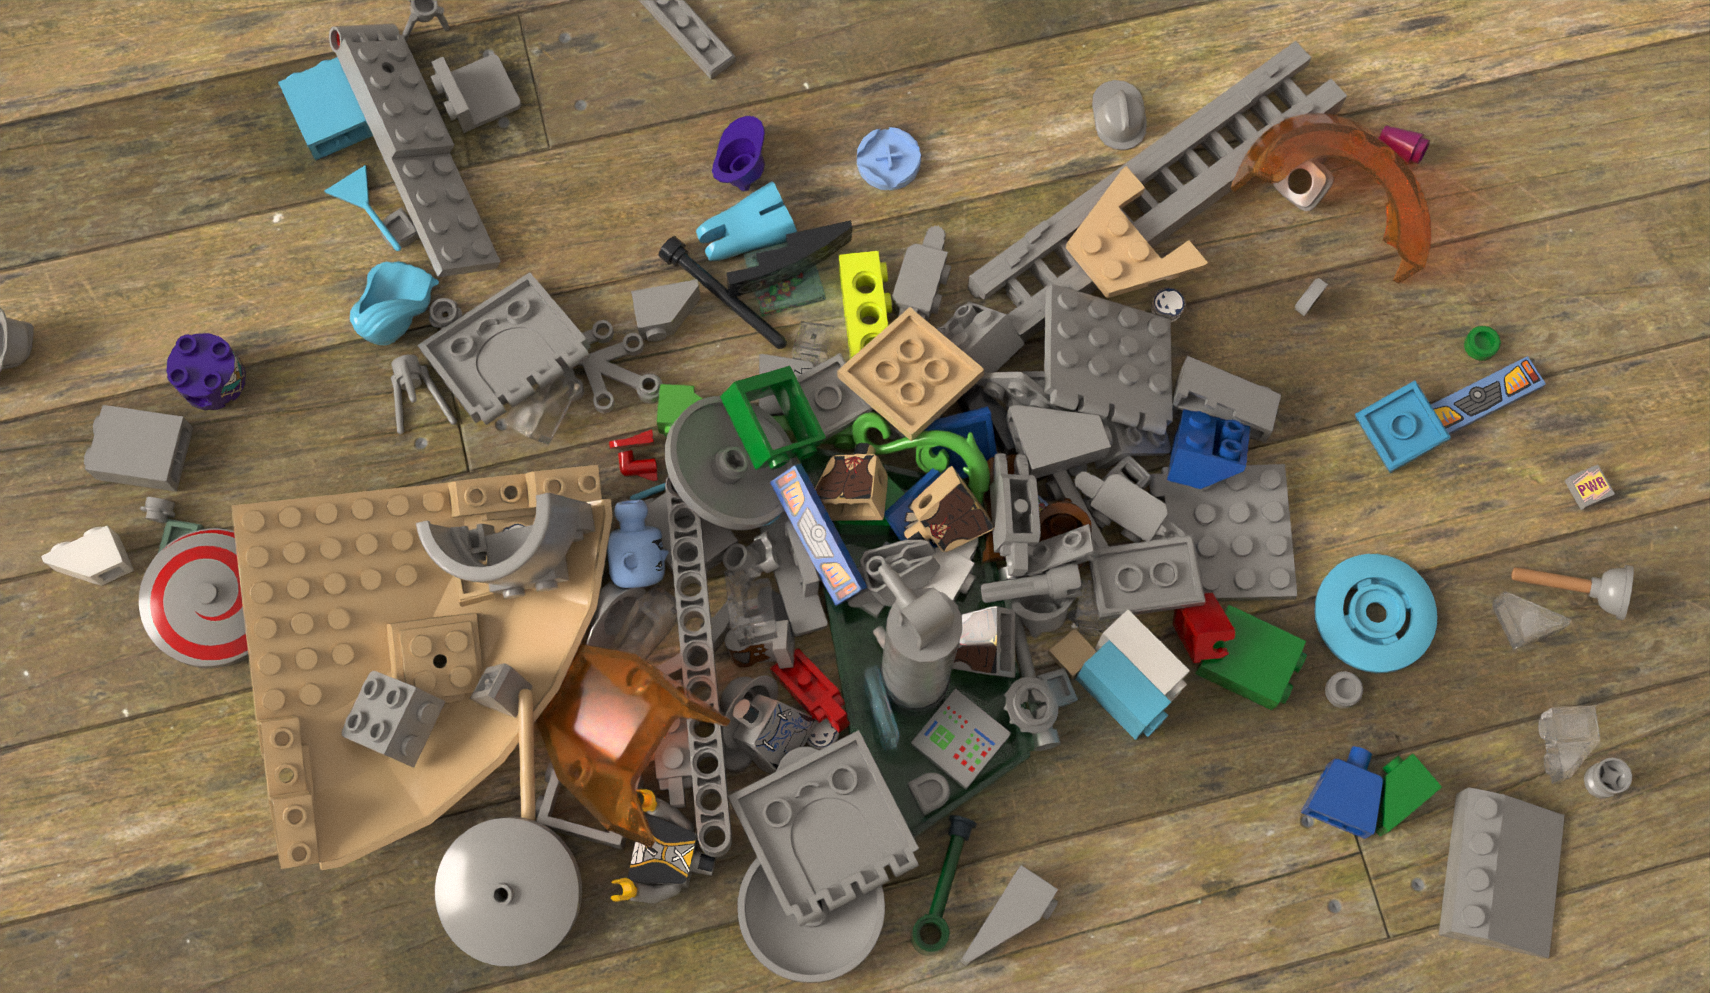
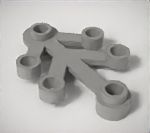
(599, 364)

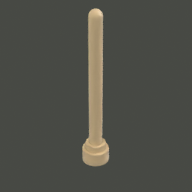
(526, 750)

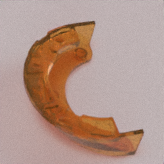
(1333, 136)

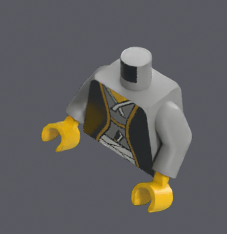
(668, 865)

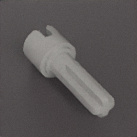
(1057, 582)

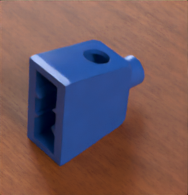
(1347, 795)

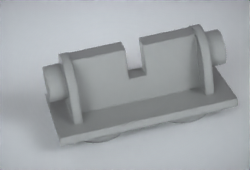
(1064, 548)

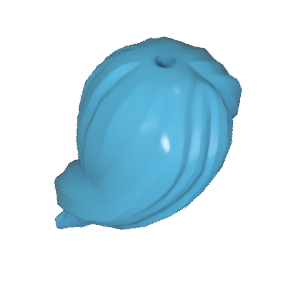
(390, 301)

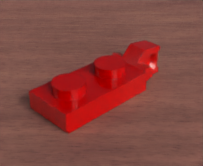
(812, 691)

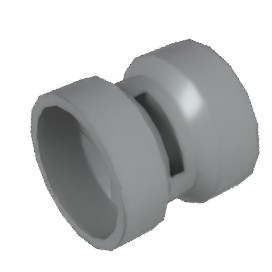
(1614, 773)

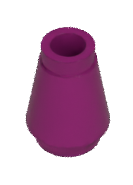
(1407, 144)

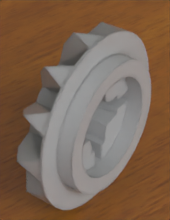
(1038, 693)

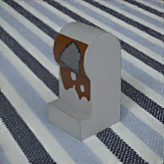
(776, 649)

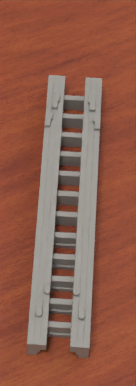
(1184, 201)

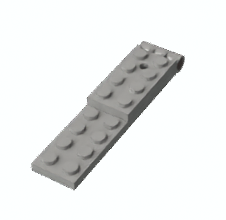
(414, 146)

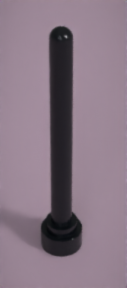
(674, 253)

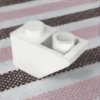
(93, 558)

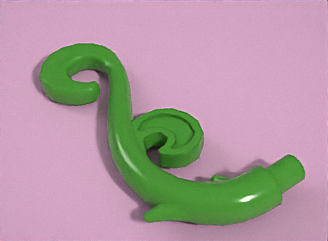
(967, 448)

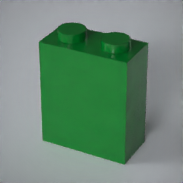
(1257, 661)

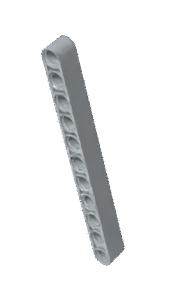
(702, 676)

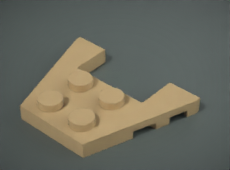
(1117, 253)

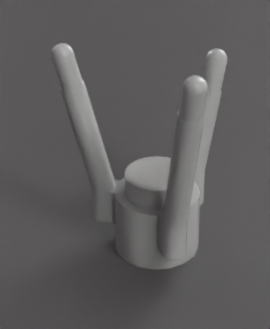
(424, 11)
(408, 376)

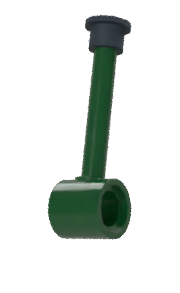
(960, 832)

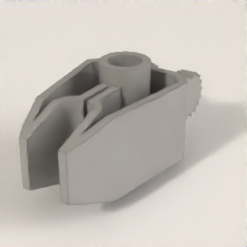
(909, 558)

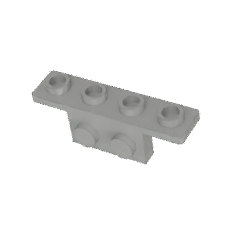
(796, 579)

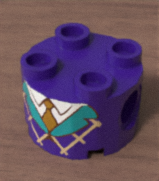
(205, 371)

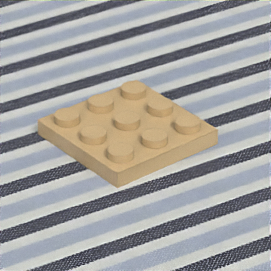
(910, 373)

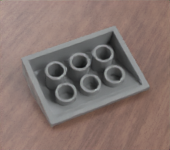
(1502, 873)

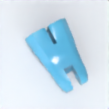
(749, 225)

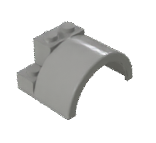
(515, 557)

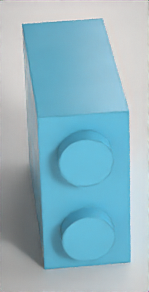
(325, 108)
(1123, 691)

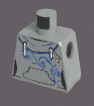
(770, 730)

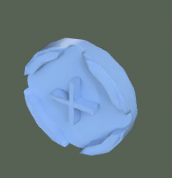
(888, 158)

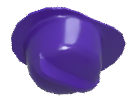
(740, 154)

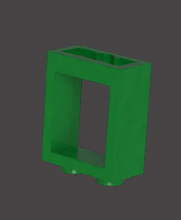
(795, 407)

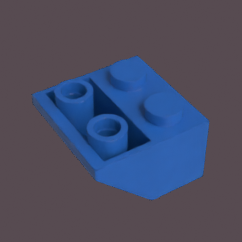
(1207, 449)

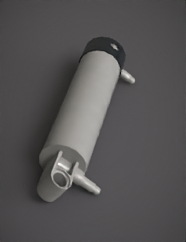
(917, 646)

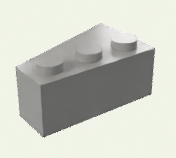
(1225, 397)

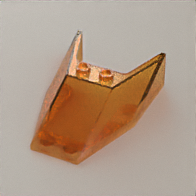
(607, 729)

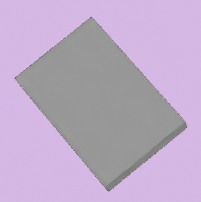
(1147, 577)

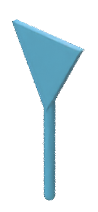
(355, 191)

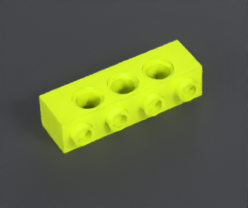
(858, 271)

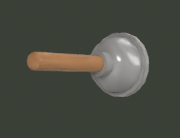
(1611, 589)

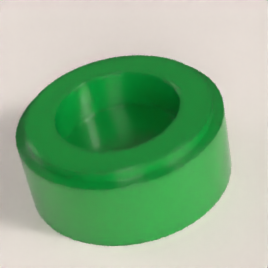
(1482, 343)

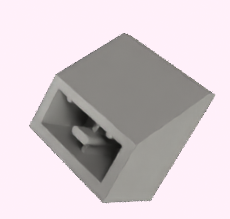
(983, 335)

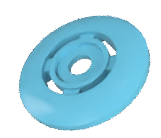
(1370, 644)

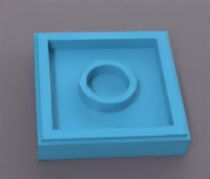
(1402, 426)

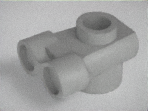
(759, 554)

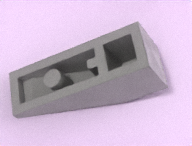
(1018, 908)

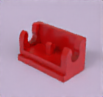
(1202, 627)

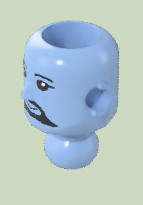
(635, 549)

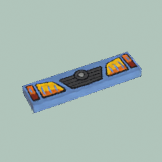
(1488, 395)

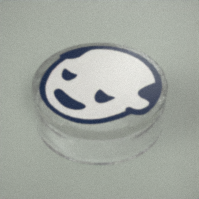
(1168, 303)

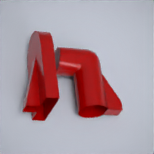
(628, 466)

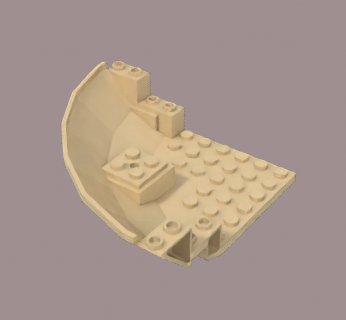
(351, 592)

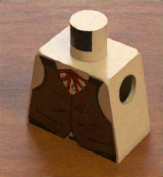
(854, 485)
(948, 513)

